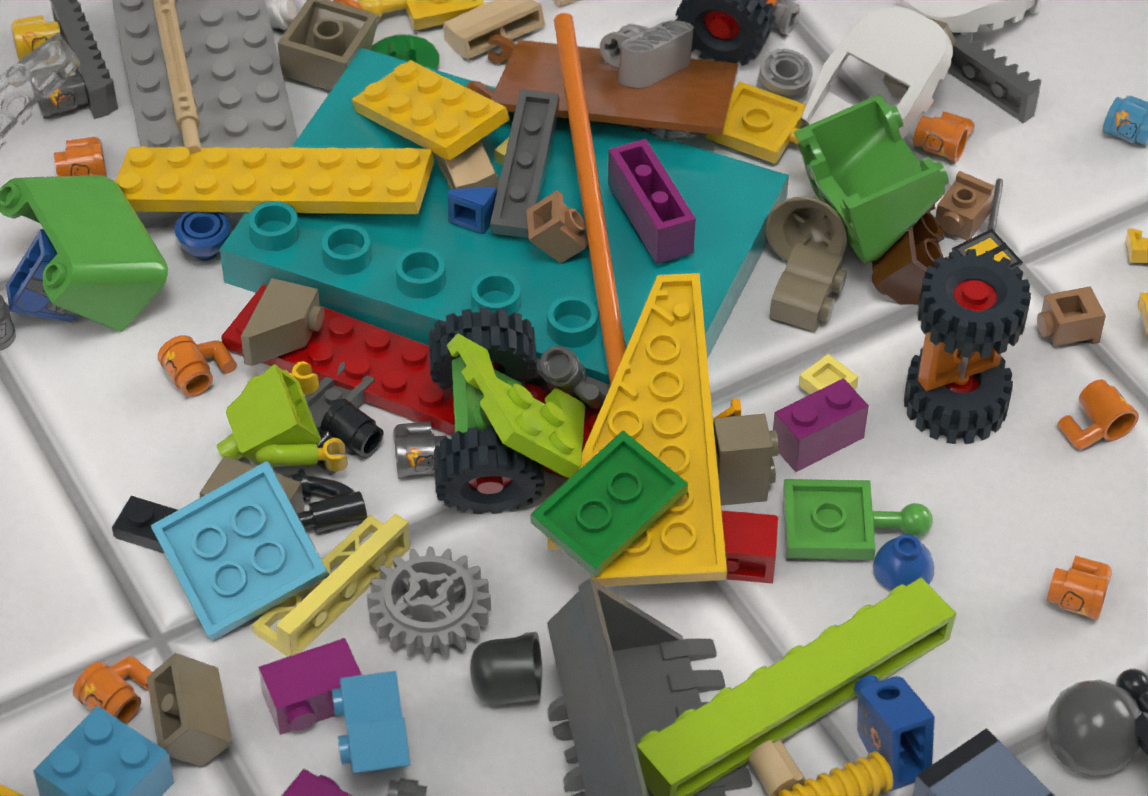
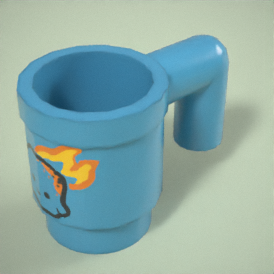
(1128, 119)

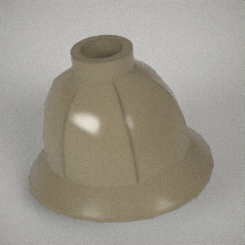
(807, 223)

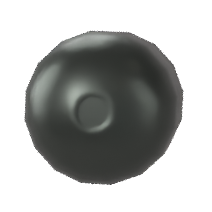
(508, 669)

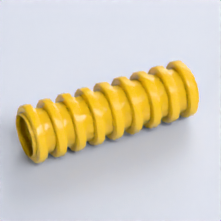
(862, 778)

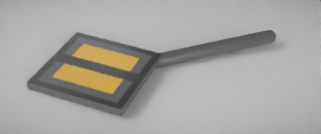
(990, 240)

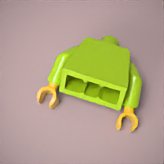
(276, 424)

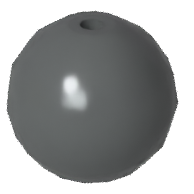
(1093, 727)

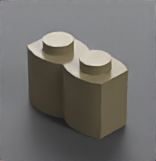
(807, 287)

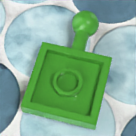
(838, 519)

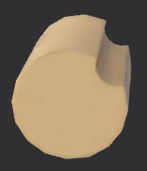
(775, 767)

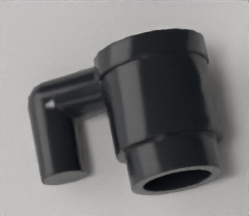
(352, 427)

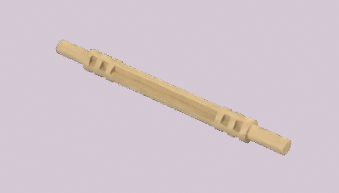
(178, 75)

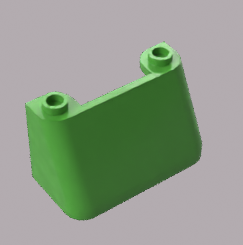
(869, 174)
(104, 256)

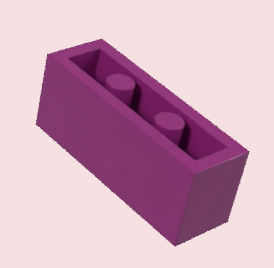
(651, 201)

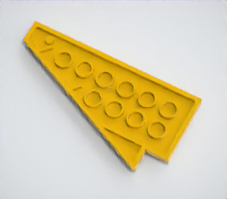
(666, 406)

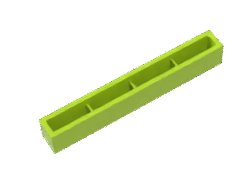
(794, 691)

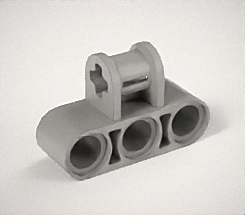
(648, 53)

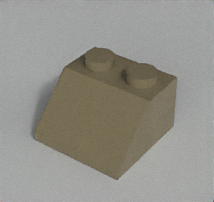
(324, 41)

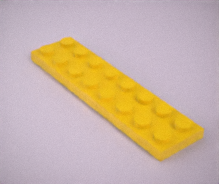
(301, 177)

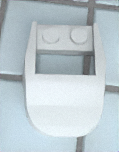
(967, 15)
(896, 44)

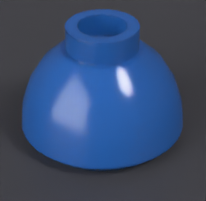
(202, 233)
(903, 562)

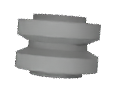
(785, 74)

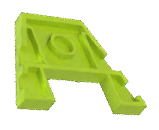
(538, 430)

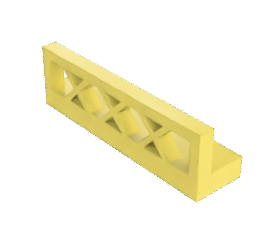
(340, 589)

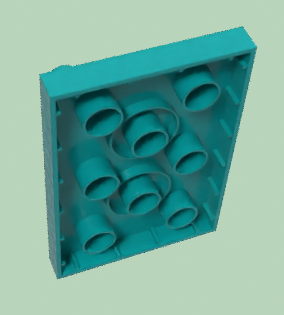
(421, 268)

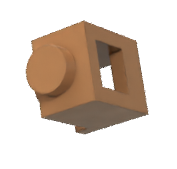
(965, 206)
(556, 228)
(1071, 317)

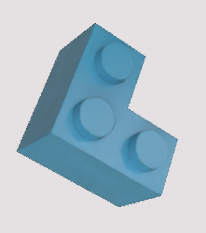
(372, 722)

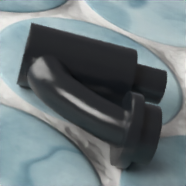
(341, 510)

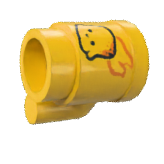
(31, 33)

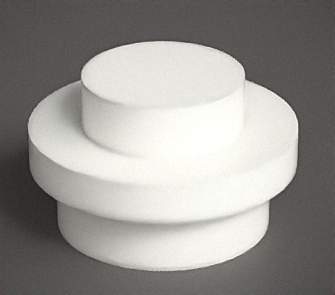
(281, 13)

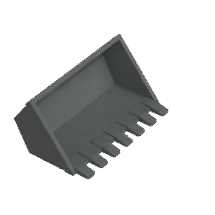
(620, 682)

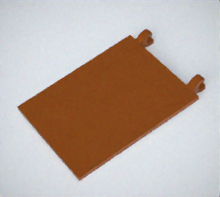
(686, 101)

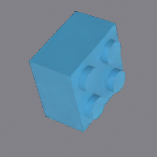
(104, 760)

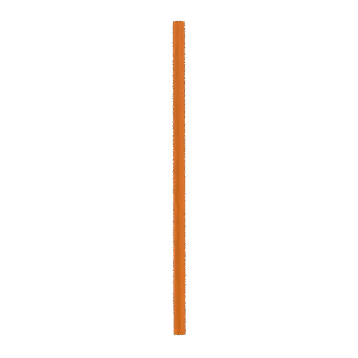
(590, 193)

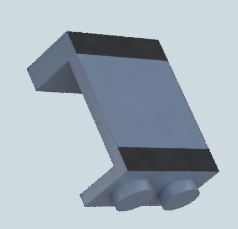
(979, 769)

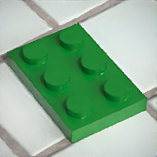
(609, 503)

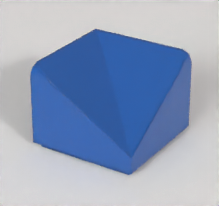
(471, 207)

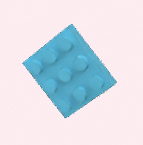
(239, 551)

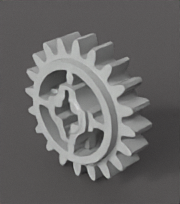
(426, 614)

